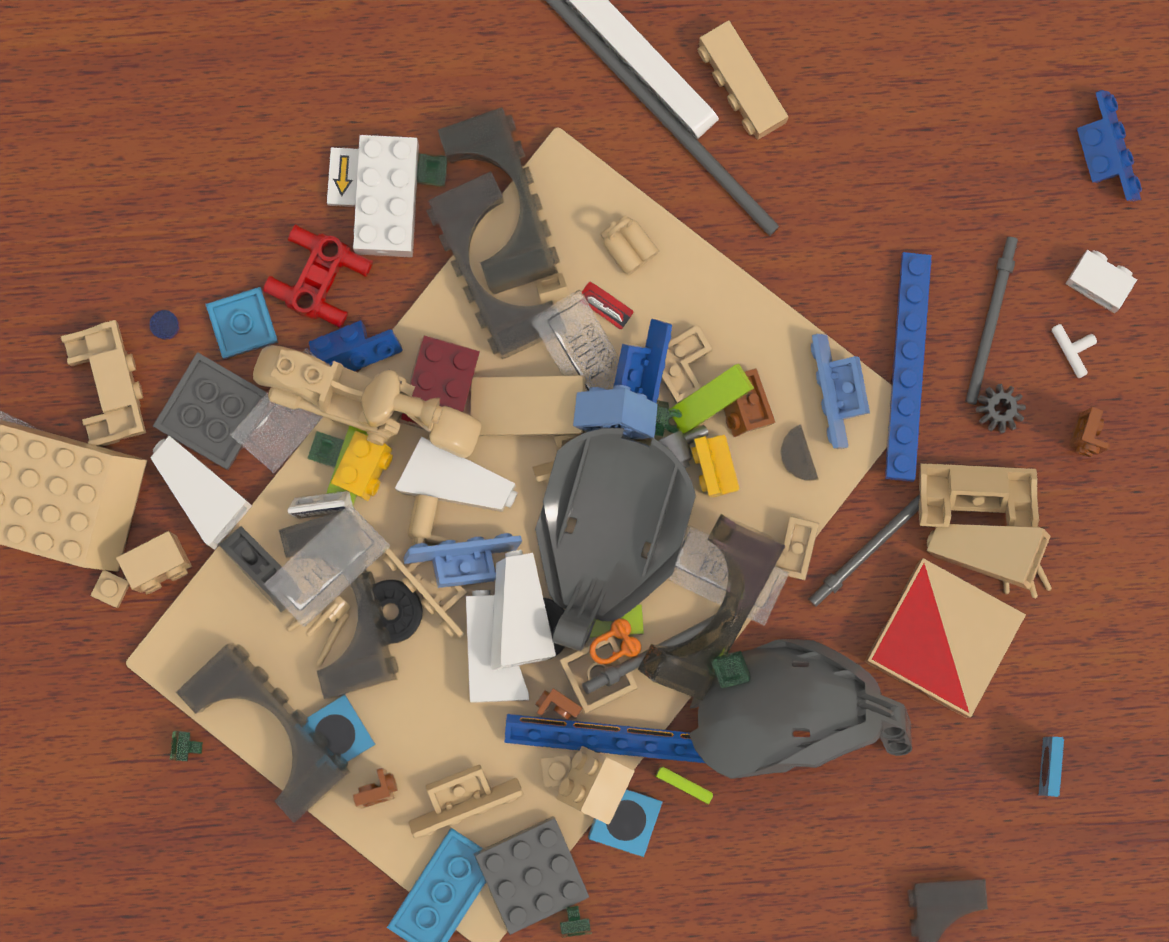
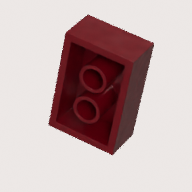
(443, 373)

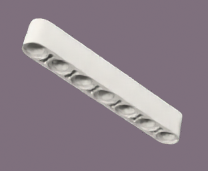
(647, 64)

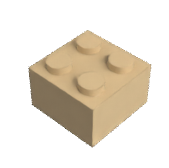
(154, 563)
(581, 667)
(595, 785)

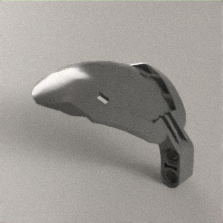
(621, 500)
(792, 689)

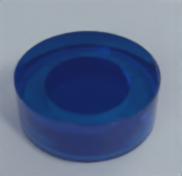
(164, 325)

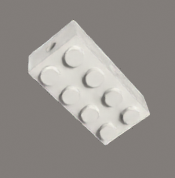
(386, 196)

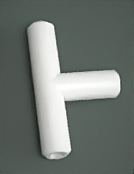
(1071, 349)

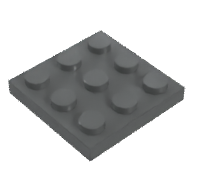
(208, 409)
(531, 875)

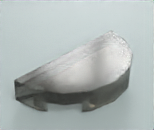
(796, 455)

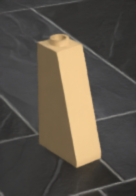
(995, 551)

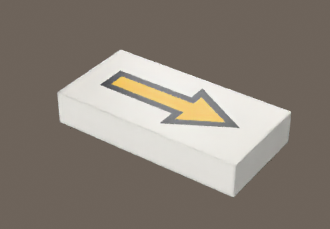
(343, 177)

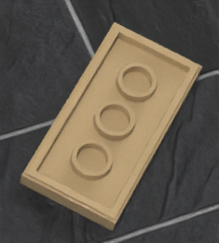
(526, 405)

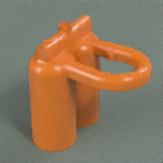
(629, 645)

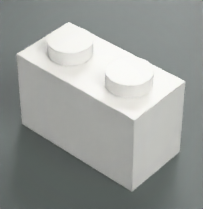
(1101, 280)

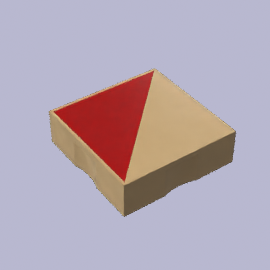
(945, 638)

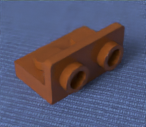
(750, 410)
(1083, 437)
(564, 706)
(372, 794)

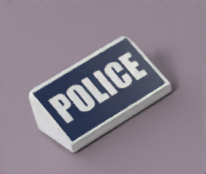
(319, 505)

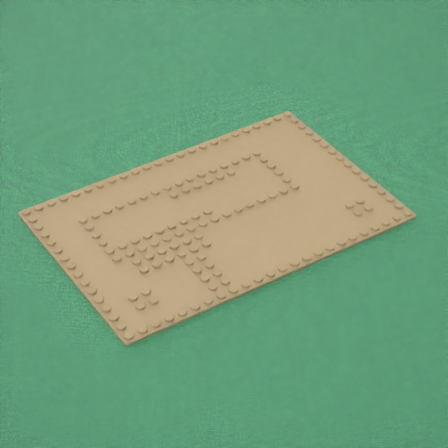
(426, 717)

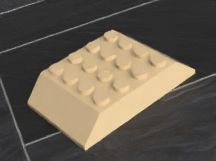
(66, 497)

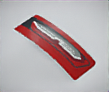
(607, 305)

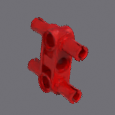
(318, 276)

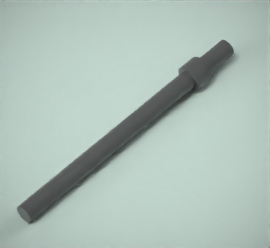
(1005, 267)
(833, 582)
(612, 674)

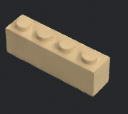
(742, 80)

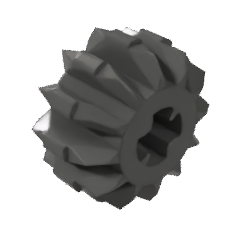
(1008, 416)

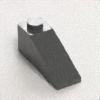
(253, 561)

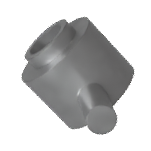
(679, 443)

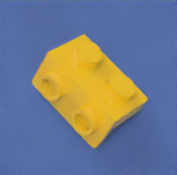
(716, 464)
(362, 466)

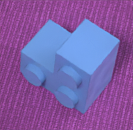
(616, 409)

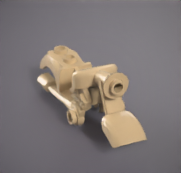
(359, 401)

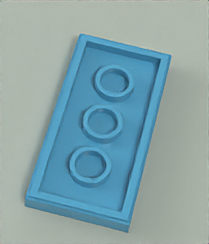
(441, 892)

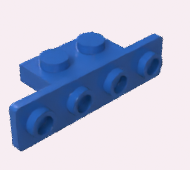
(1106, 149)
(353, 347)
(643, 366)

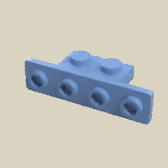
(841, 389)
(463, 561)

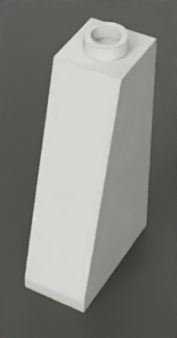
(454, 479)
(203, 496)
(520, 616)
(485, 684)

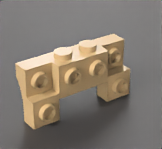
(114, 382)
(979, 490)

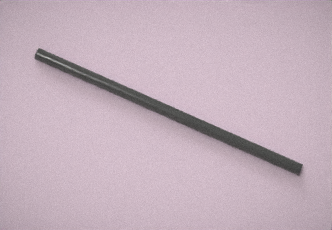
(663, 114)

